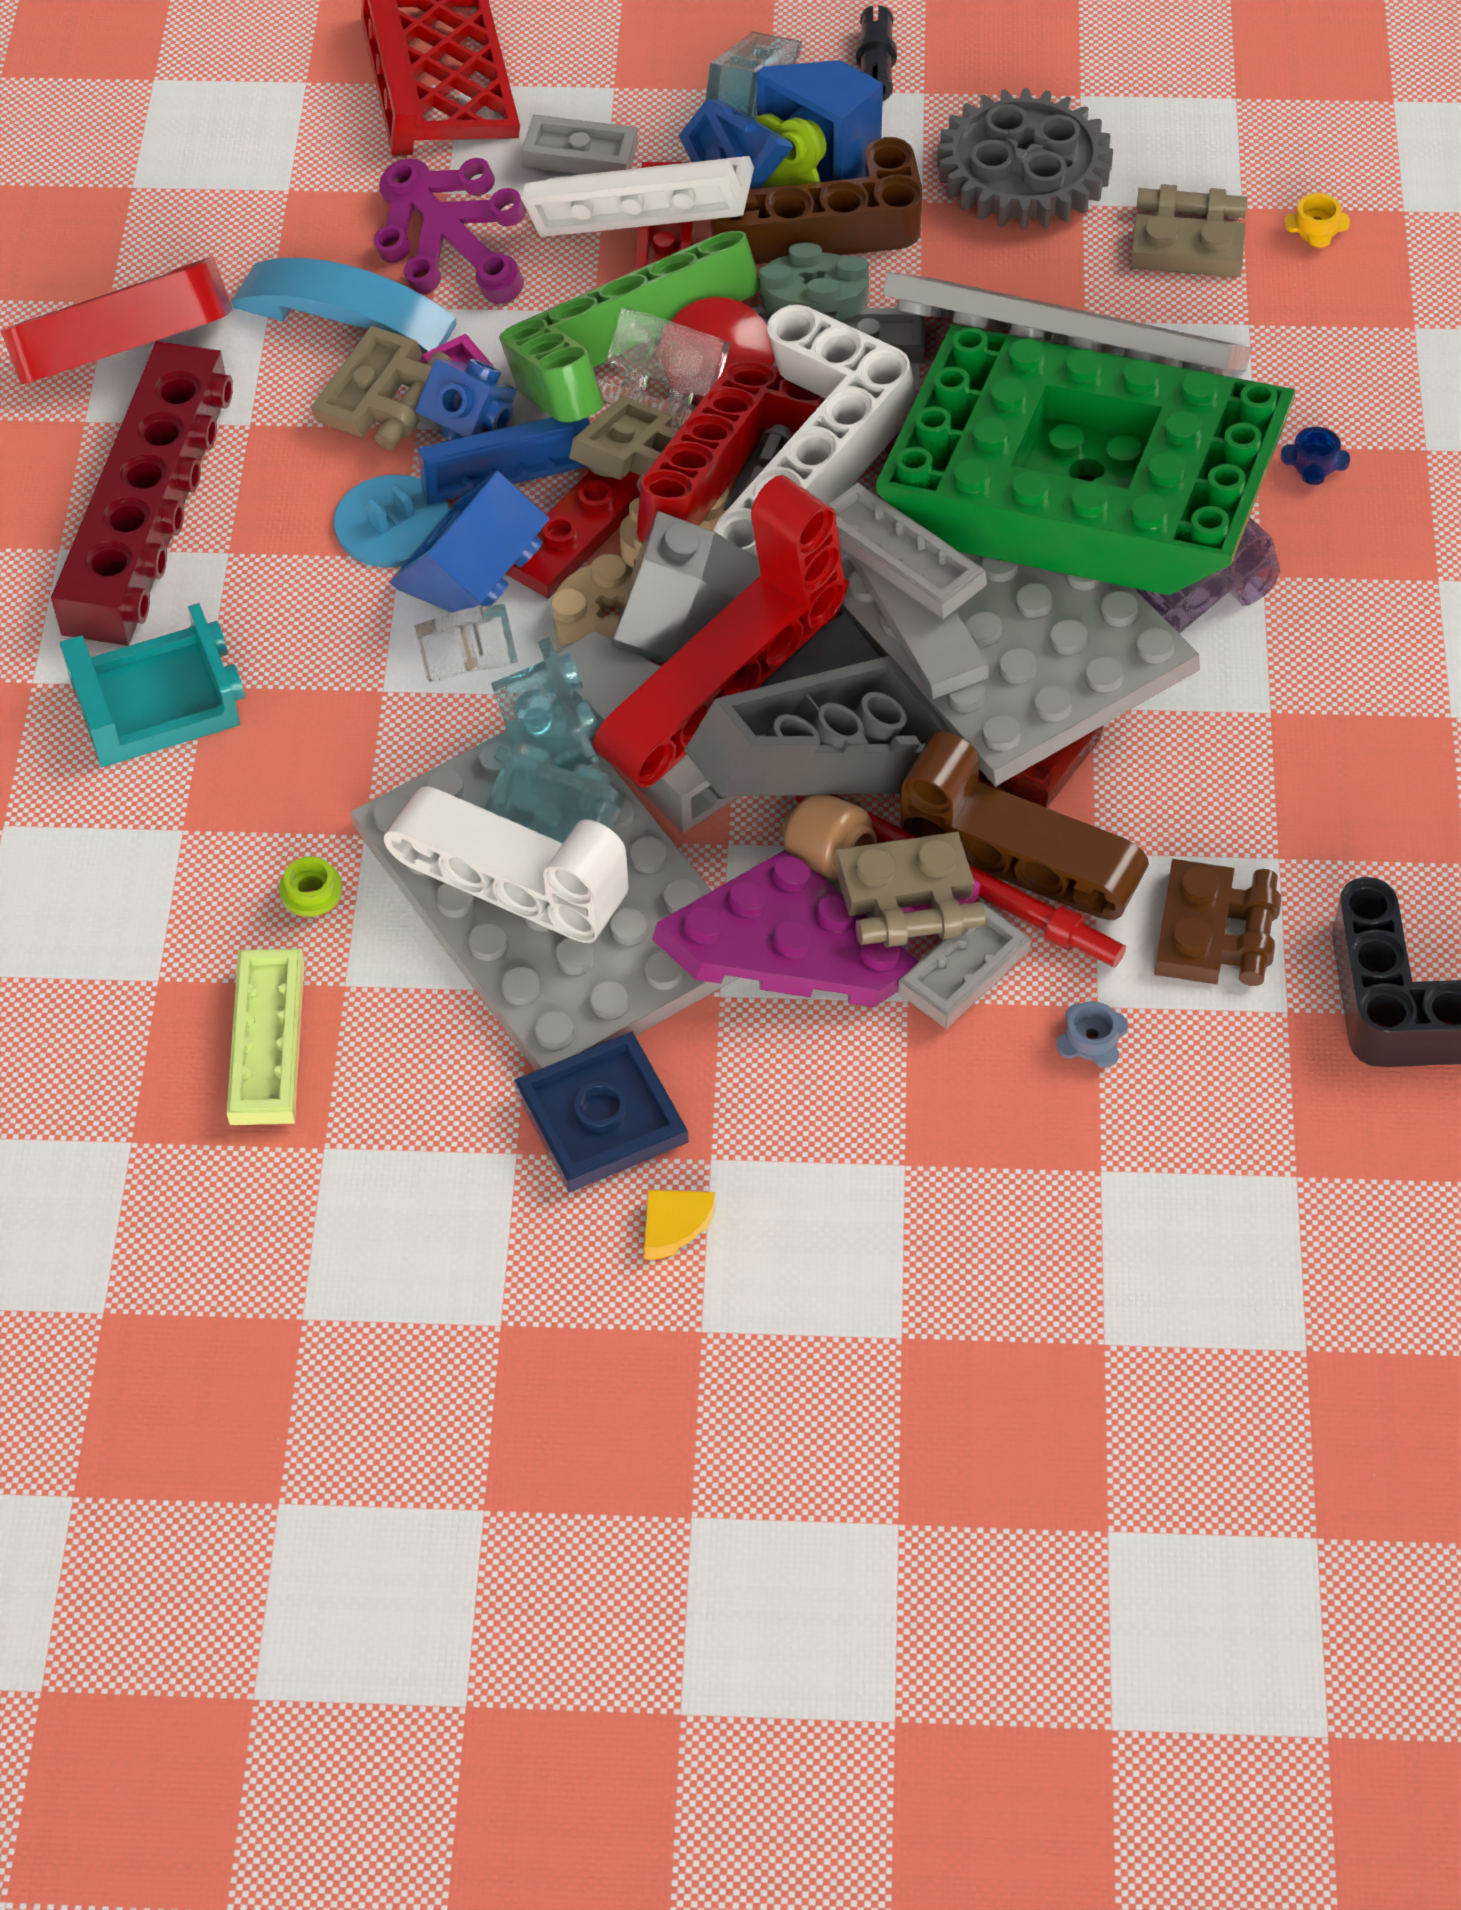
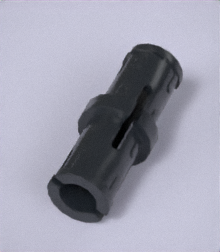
(876, 50)

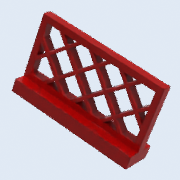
(387, 38)

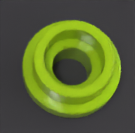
(306, 874)

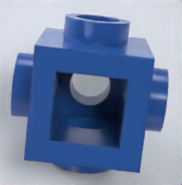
(466, 398)

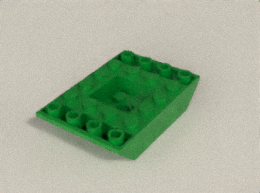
(1018, 419)

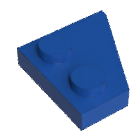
(726, 132)

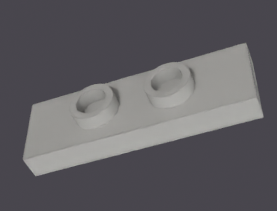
(905, 552)

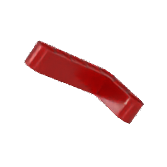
(720, 440)
(744, 643)

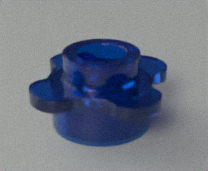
(1315, 454)

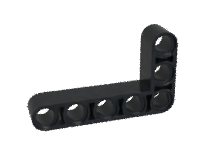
(1389, 996)

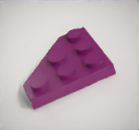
(786, 932)

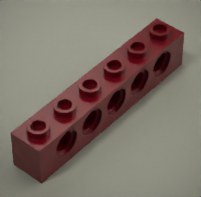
(142, 494)

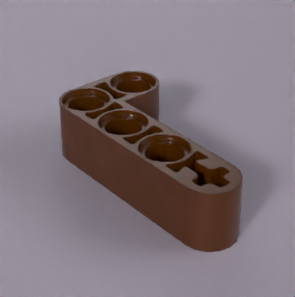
(838, 215)
(1017, 837)

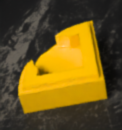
(675, 1220)

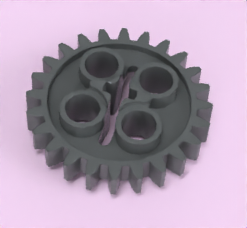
(1024, 158)

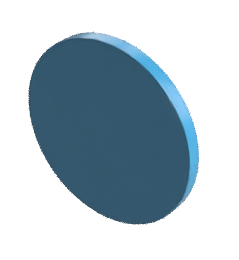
(385, 520)

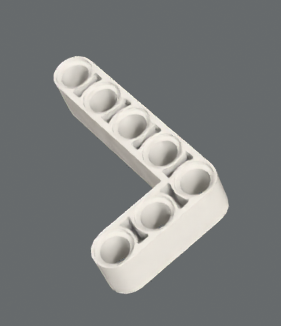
(865, 407)

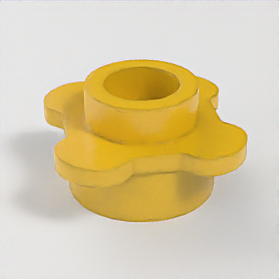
(1317, 219)

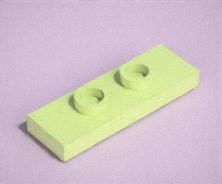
(266, 1037)

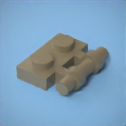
(1189, 243)
(367, 382)
(623, 439)
(905, 875)

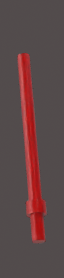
(1060, 925)

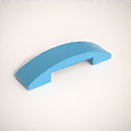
(343, 296)

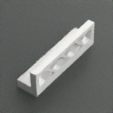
(639, 196)

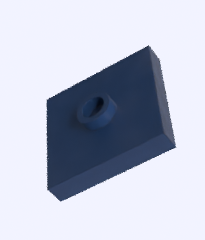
(601, 1111)

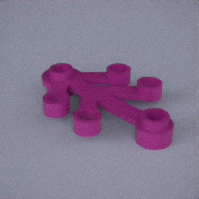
(410, 187)

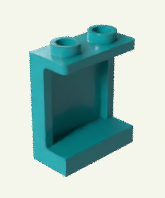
(155, 690)

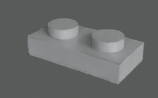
(578, 145)

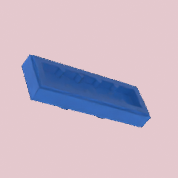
(516, 451)

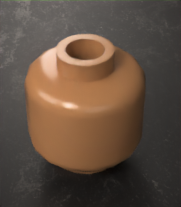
(822, 826)

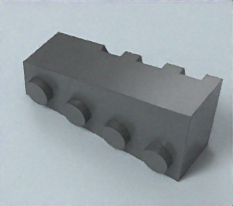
(817, 734)

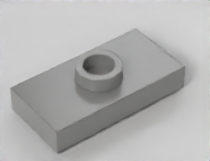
(964, 968)

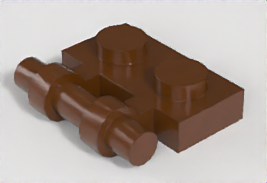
(1196, 921)

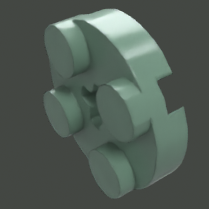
(816, 281)

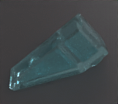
(734, 72)

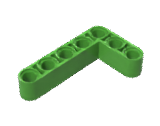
(559, 347)

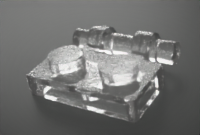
(665, 353)

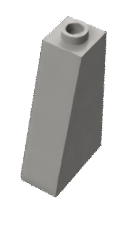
(608, 680)

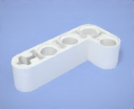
(552, 883)

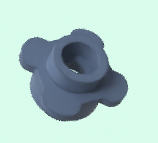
(1095, 1019)

